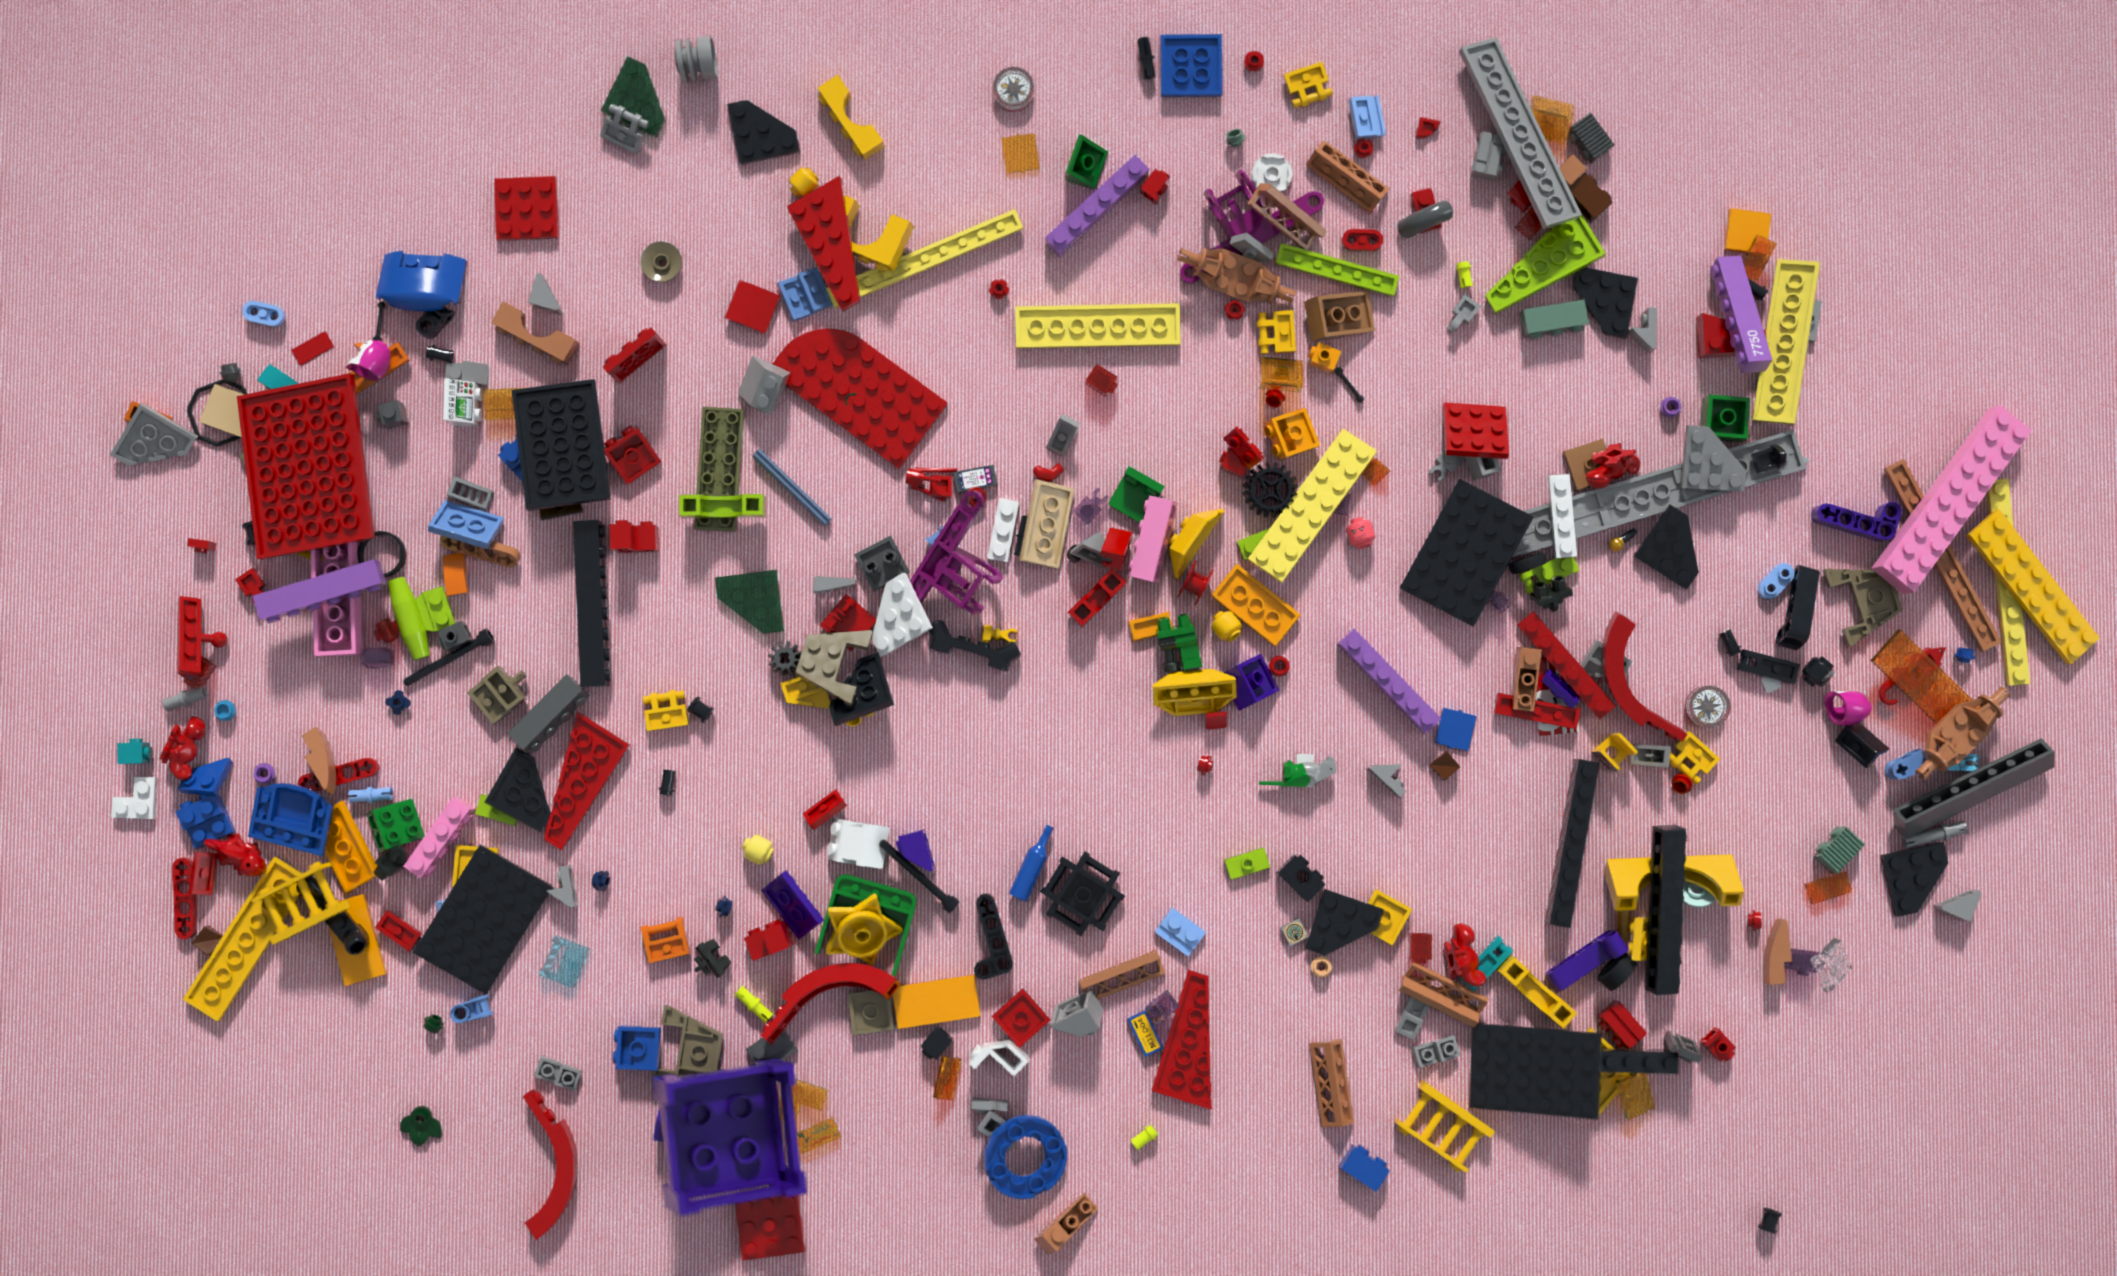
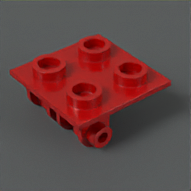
(848, 617)

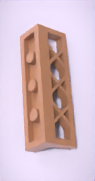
(1346, 178)
(1288, 208)
(1121, 968)
(1440, 997)
(1336, 1083)

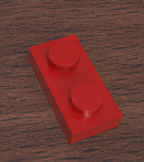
(1424, 199)
(824, 809)
(203, 873)
(398, 930)

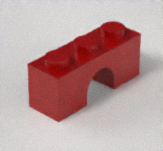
(1097, 597)

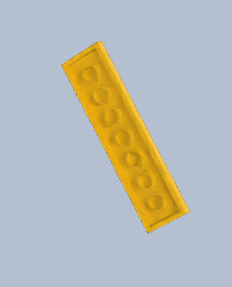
(2032, 586)
(241, 945)

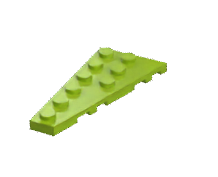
(1553, 258)

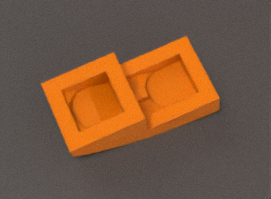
(455, 574)

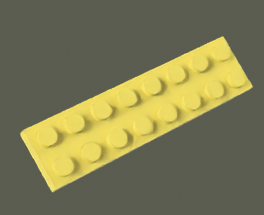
(1097, 325)
(1787, 340)
(1312, 506)

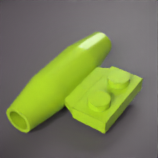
(418, 615)

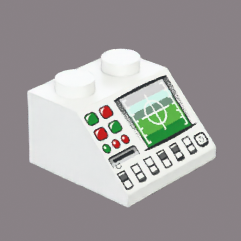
(462, 403)

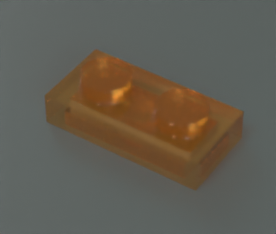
(1758, 256)
(1828, 887)

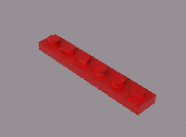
(1566, 665)

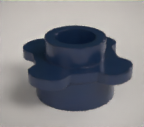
(398, 708)
(601, 880)
(723, 906)

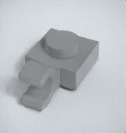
(1464, 312)

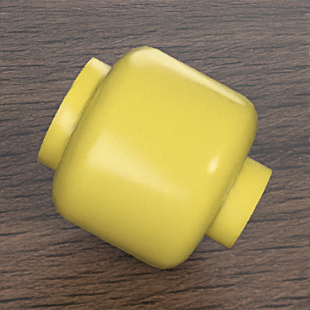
(757, 850)

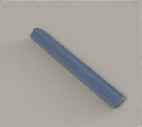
(791, 487)

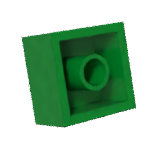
(1726, 416)

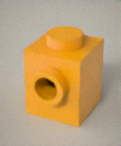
(1324, 357)

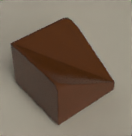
(1444, 765)
(207, 940)

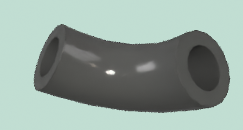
(1425, 219)

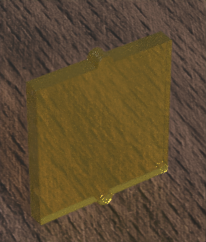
(1020, 153)

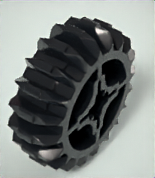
(1257, 502)

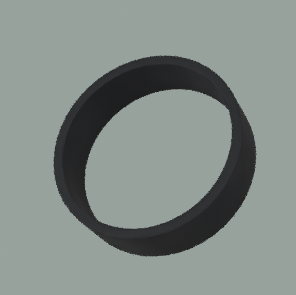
(402, 548)

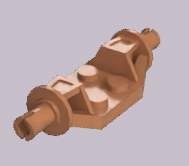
(1235, 275)
(1960, 732)

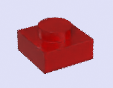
(941, 489)
(201, 546)

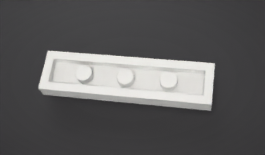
(1562, 516)

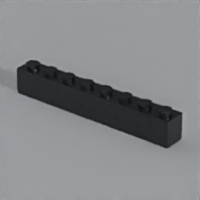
(591, 603)
(1572, 843)
(1665, 909)

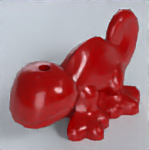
(1614, 465)
(182, 748)
(242, 856)
(1461, 958)

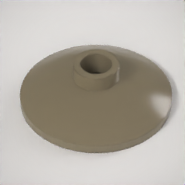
(654, 254)

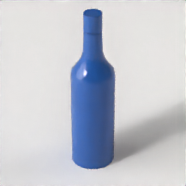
(1031, 867)

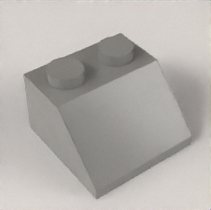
(763, 385)
(1078, 1015)

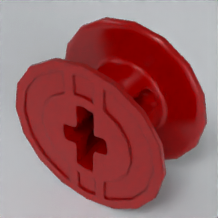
(1195, 583)

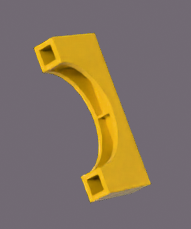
(1711, 872)

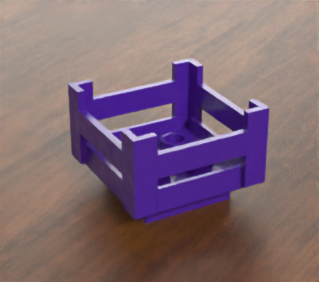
(728, 1136)

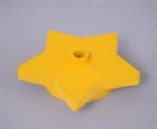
(861, 930)

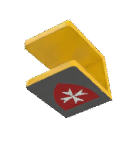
(1623, 749)

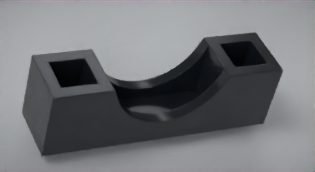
(1639, 1061)

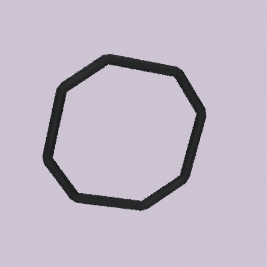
(193, 420)

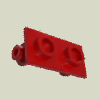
(1246, 452)

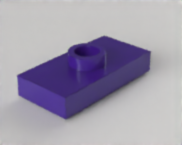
(1560, 688)

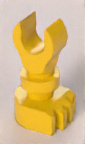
(988, 633)

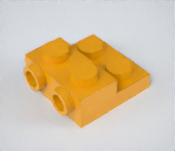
(1291, 434)

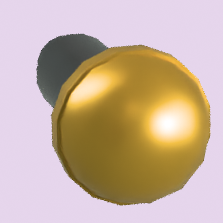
(1617, 544)

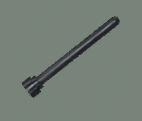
(484, 638)
(949, 902)

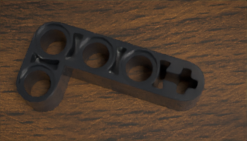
(1799, 609)
(990, 934)

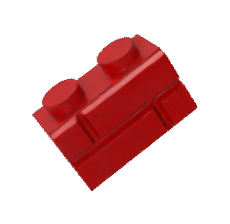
(1621, 1024)

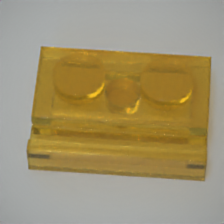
(499, 404)
(1635, 1094)

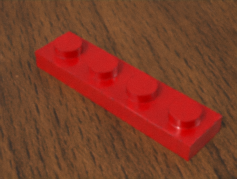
(1543, 712)

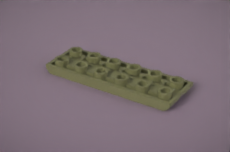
(719, 461)

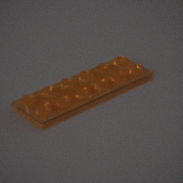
(1919, 677)

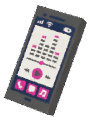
(976, 477)

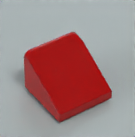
(1216, 720)

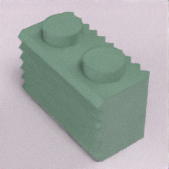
(1838, 849)

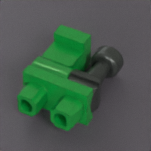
(1181, 638)

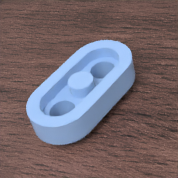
(264, 315)
(1776, 580)

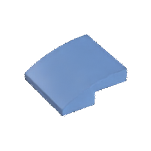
(804, 294)

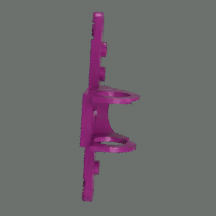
(1249, 222)
(946, 558)

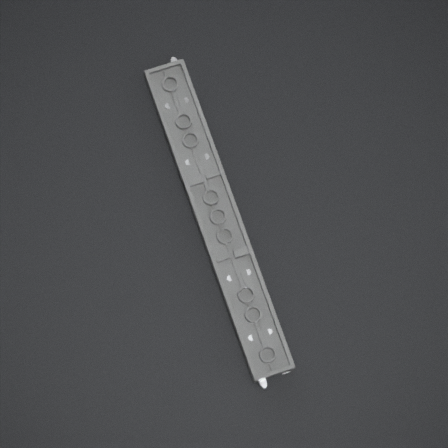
(1651, 495)

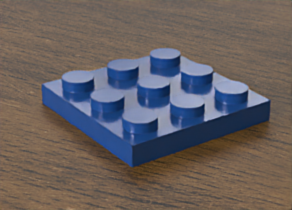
(1191, 65)

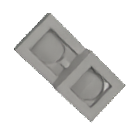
(1411, 1018)

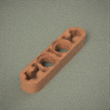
(509, 556)

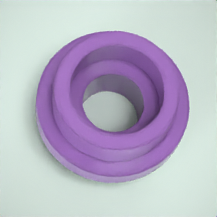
(1676, 407)
(258, 773)

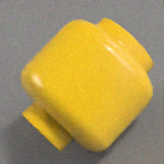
(803, 182)
(1226, 626)

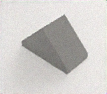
(543, 297)
(1091, 549)
(1651, 756)
(1961, 906)

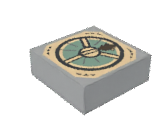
(1294, 932)

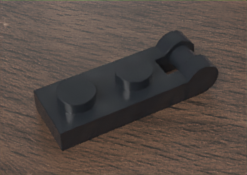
(1769, 667)

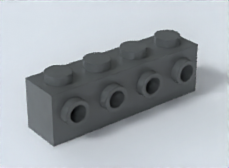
(548, 714)

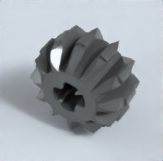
(778, 658)

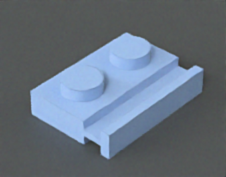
(1367, 117)
(1180, 931)

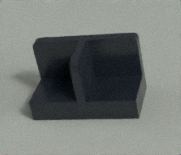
(1861, 744)

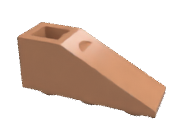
(1525, 678)
(1066, 1224)

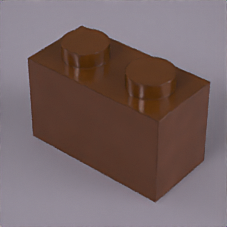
(1589, 197)

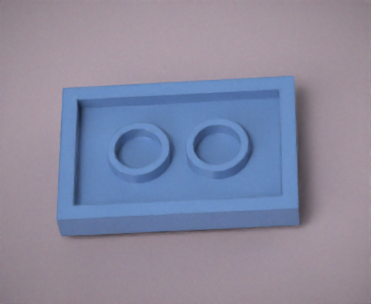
(466, 524)

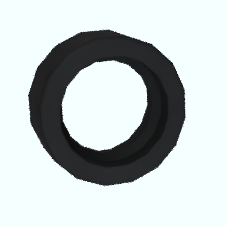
(1617, 971)

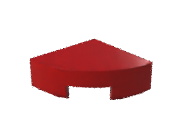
(1426, 127)

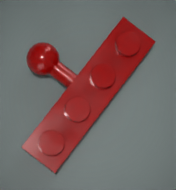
(190, 636)

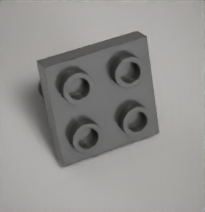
(881, 563)

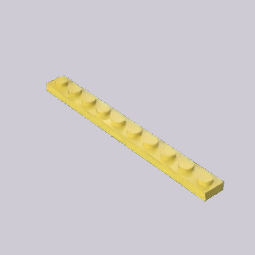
(938, 253)
(2009, 609)

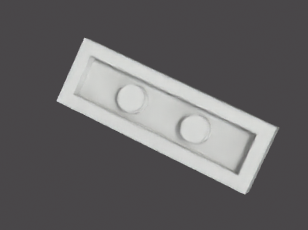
(1003, 530)

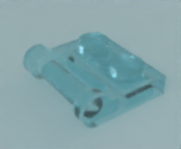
(571, 962)

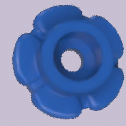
(1964, 655)

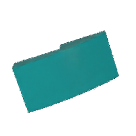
(275, 378)

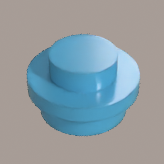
(225, 710)

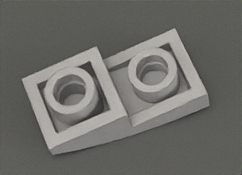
(1435, 1051)
(557, 1073)

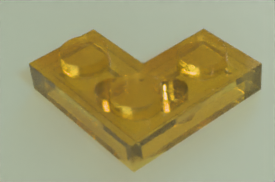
(807, 1095)

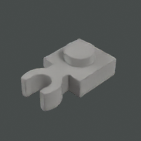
(1446, 462)
(983, 1105)

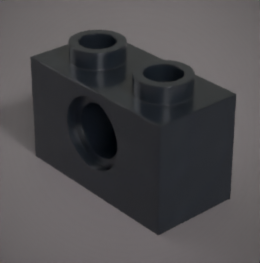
(1289, 872)

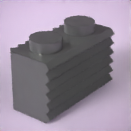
(1590, 138)

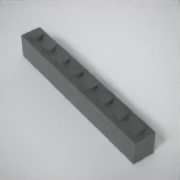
(1974, 788)

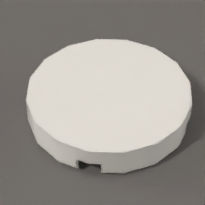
(1272, 170)

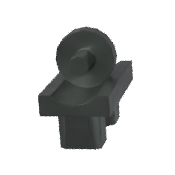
(1551, 596)
(390, 863)
(716, 966)

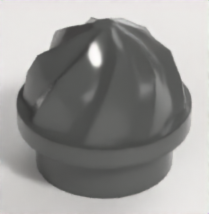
(230, 372)

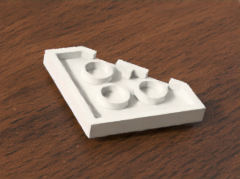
(899, 616)

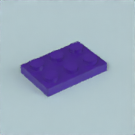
(792, 905)

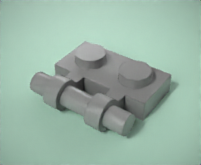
(622, 134)

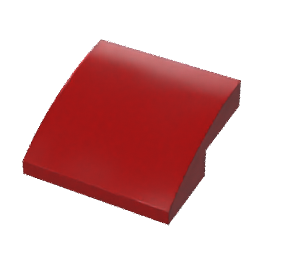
(752, 306)

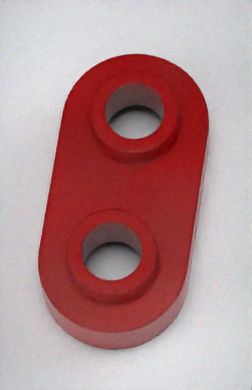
(1361, 239)

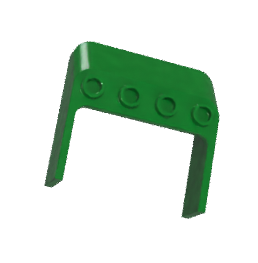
(893, 902)

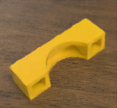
(865, 138)
(1536, 992)

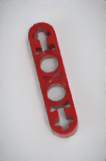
(340, 778)
(180, 898)

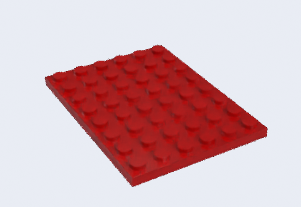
(305, 467)

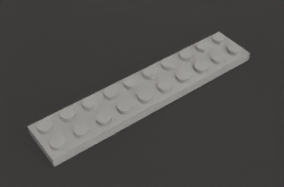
(1520, 133)

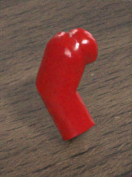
(1047, 474)

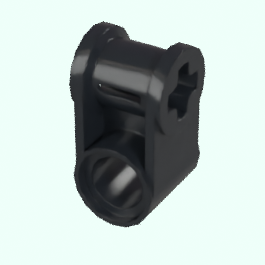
(437, 321)

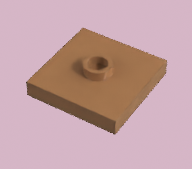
(1580, 461)

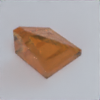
(1375, 471)

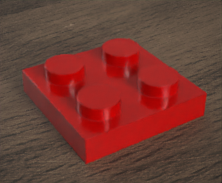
(1021, 1017)

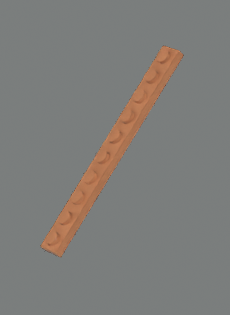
(1947, 565)

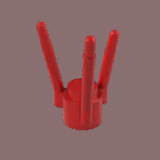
(917, 477)

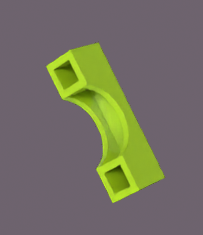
(722, 506)

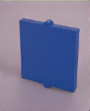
(1455, 729)

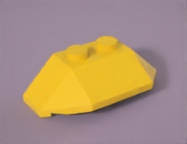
(1190, 539)
(1194, 692)

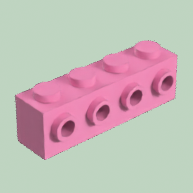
(1153, 539)
(439, 837)

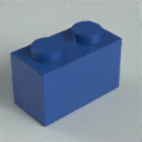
(1364, 1167)

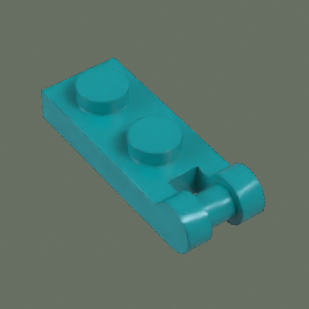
(1489, 961)

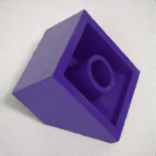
(1252, 681)
(916, 849)

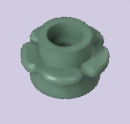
(1235, 138)

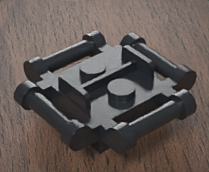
(1082, 893)

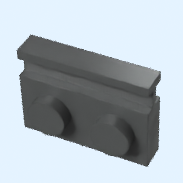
(1686, 1047)
(779, 1049)

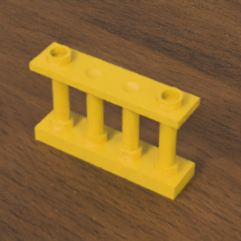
(316, 914)
(1463, 1117)

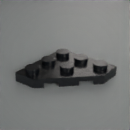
(760, 134)
(1607, 298)
(1670, 548)
(871, 693)
(520, 791)
(1912, 875)
(1341, 922)

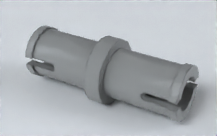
(184, 698)

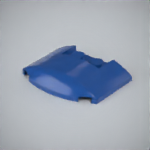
(420, 281)
(291, 817)

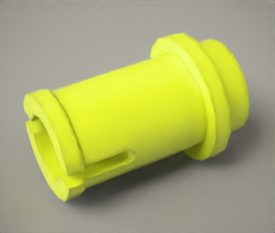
(1464, 274)
(1144, 1137)

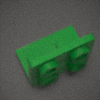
(1133, 492)
(395, 825)

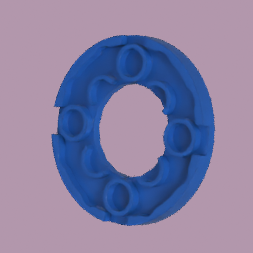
(1042, 1179)

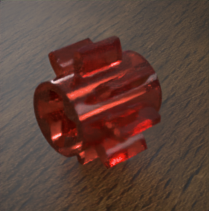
(386, 630)

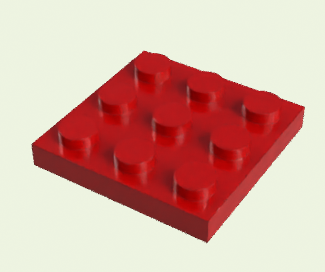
(526, 208)
(634, 355)
(1475, 430)
(770, 1227)

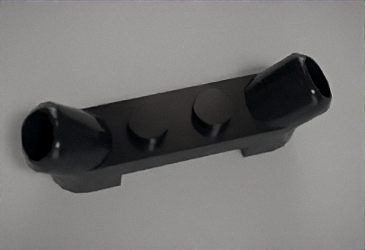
(999, 658)
(343, 925)

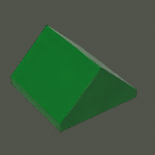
(1086, 163)

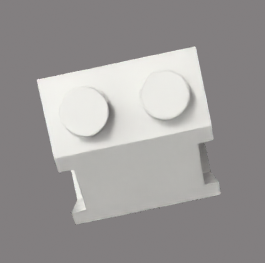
(857, 843)
(979, 1053)

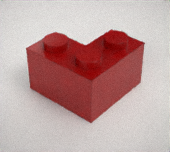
(632, 539)
(768, 941)

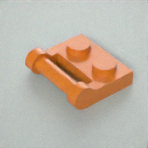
(665, 947)

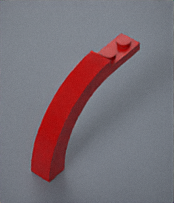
(1613, 652)
(825, 979)
(566, 1166)

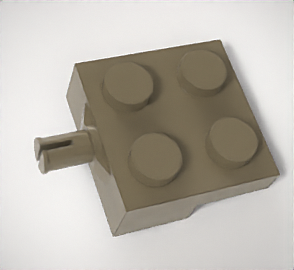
(498, 694)

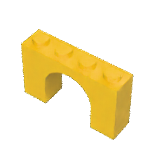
(889, 247)

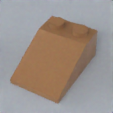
(1339, 315)

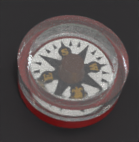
(1013, 89)
(1707, 706)

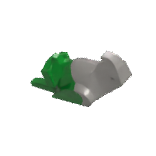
(1304, 774)

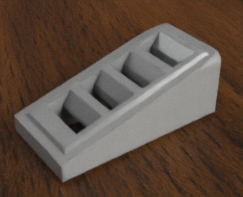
(453, 486)
(828, 584)

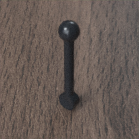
(381, 305)
(1339, 372)

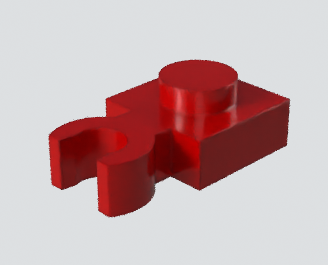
(251, 583)

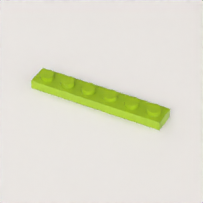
(1337, 270)

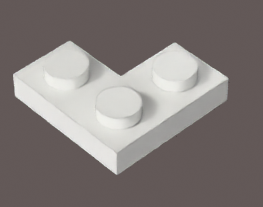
(142, 803)

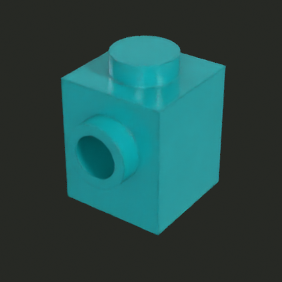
(134, 752)

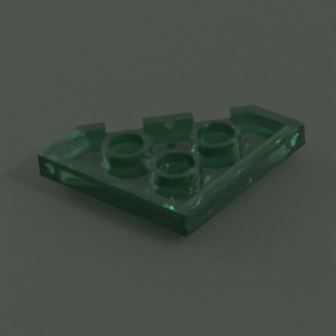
(637, 94)
(754, 598)

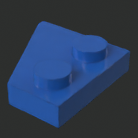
(207, 778)

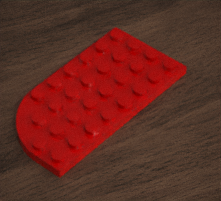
(891, 405)

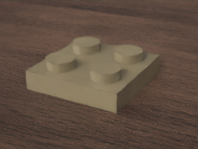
(870, 1012)

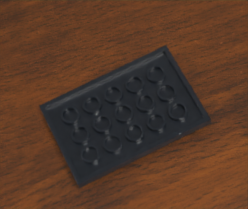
(561, 445)
(1466, 552)
(483, 919)
(1536, 1070)

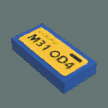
(1145, 1033)

